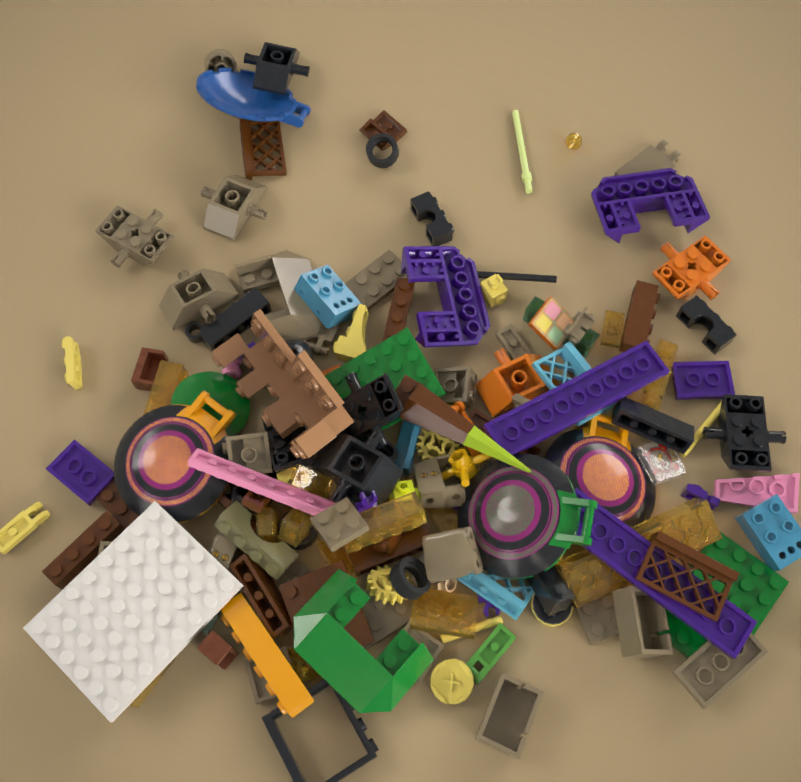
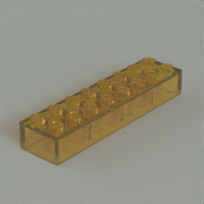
(591, 578)

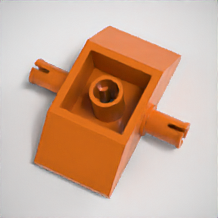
(691, 268)
(509, 379)

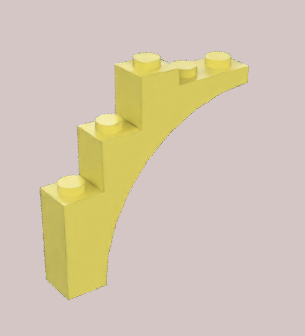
(354, 343)

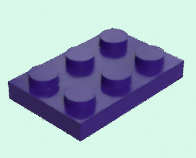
(702, 380)
(81, 472)

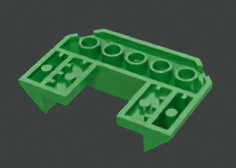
(342, 662)

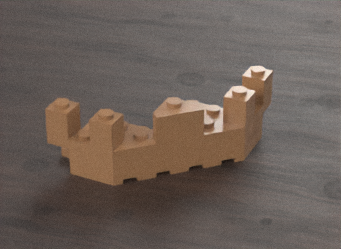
(296, 381)

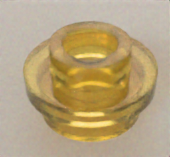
(576, 138)

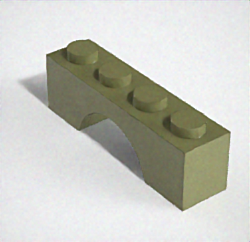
(272, 557)

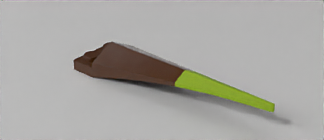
(435, 415)

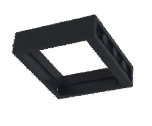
(286, 754)

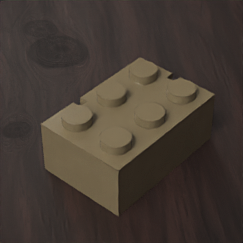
(637, 619)
(509, 716)

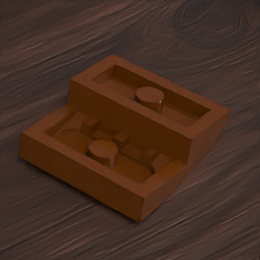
(383, 124)

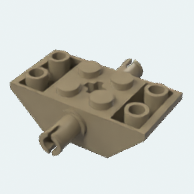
(232, 205)
(134, 236)
(196, 297)

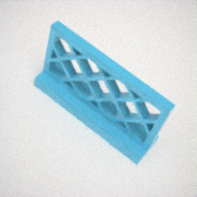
(574, 363)
(497, 595)

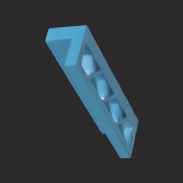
(407, 446)

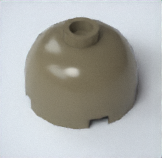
(220, 59)

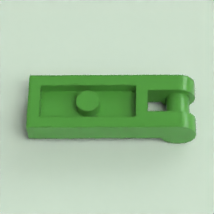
(491, 651)

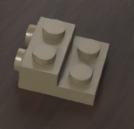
(457, 384)
(249, 451)

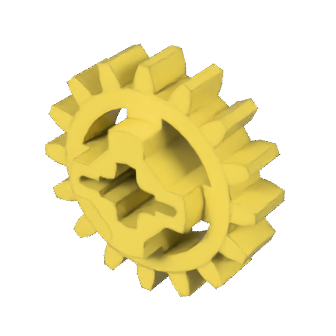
(430, 449)
(380, 585)

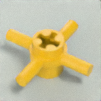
(463, 465)

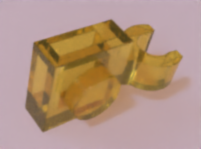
(300, 667)

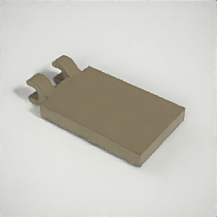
(650, 160)

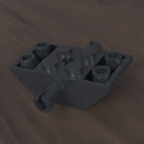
(275, 67)
(371, 406)
(744, 433)
(279, 449)
(375, 468)

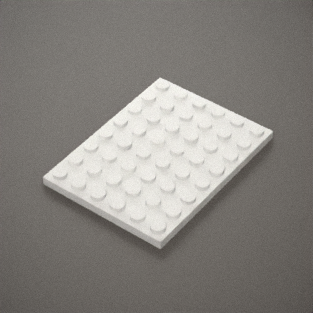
(132, 610)

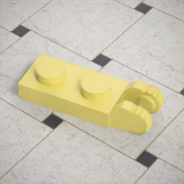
(72, 362)
(21, 527)

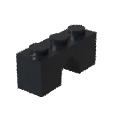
(426, 207)
(698, 312)

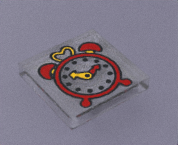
(660, 462)

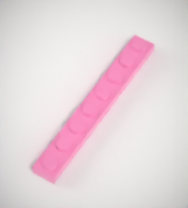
(258, 482)

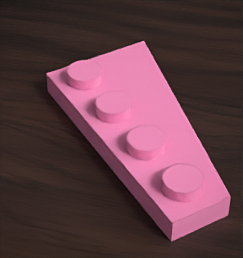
(756, 489)

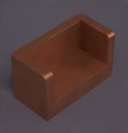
(147, 368)
(218, 650)

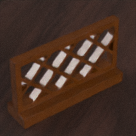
(248, 151)
(695, 559)

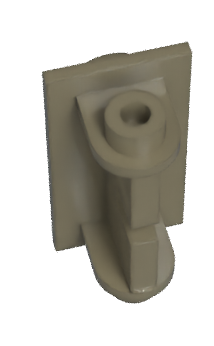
(581, 320)

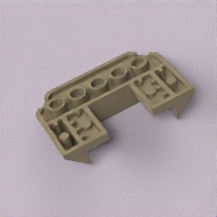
(283, 270)

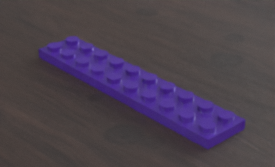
(576, 399)
(624, 551)

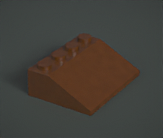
(303, 588)

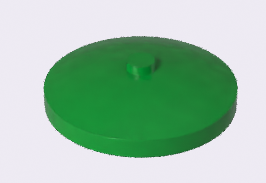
(221, 389)

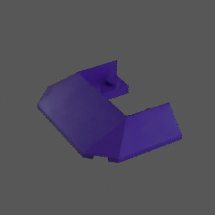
(623, 196)
(460, 293)

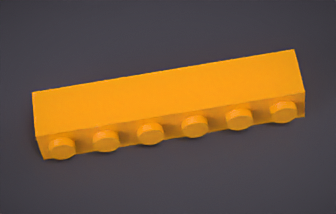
(266, 655)

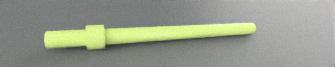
(526, 175)

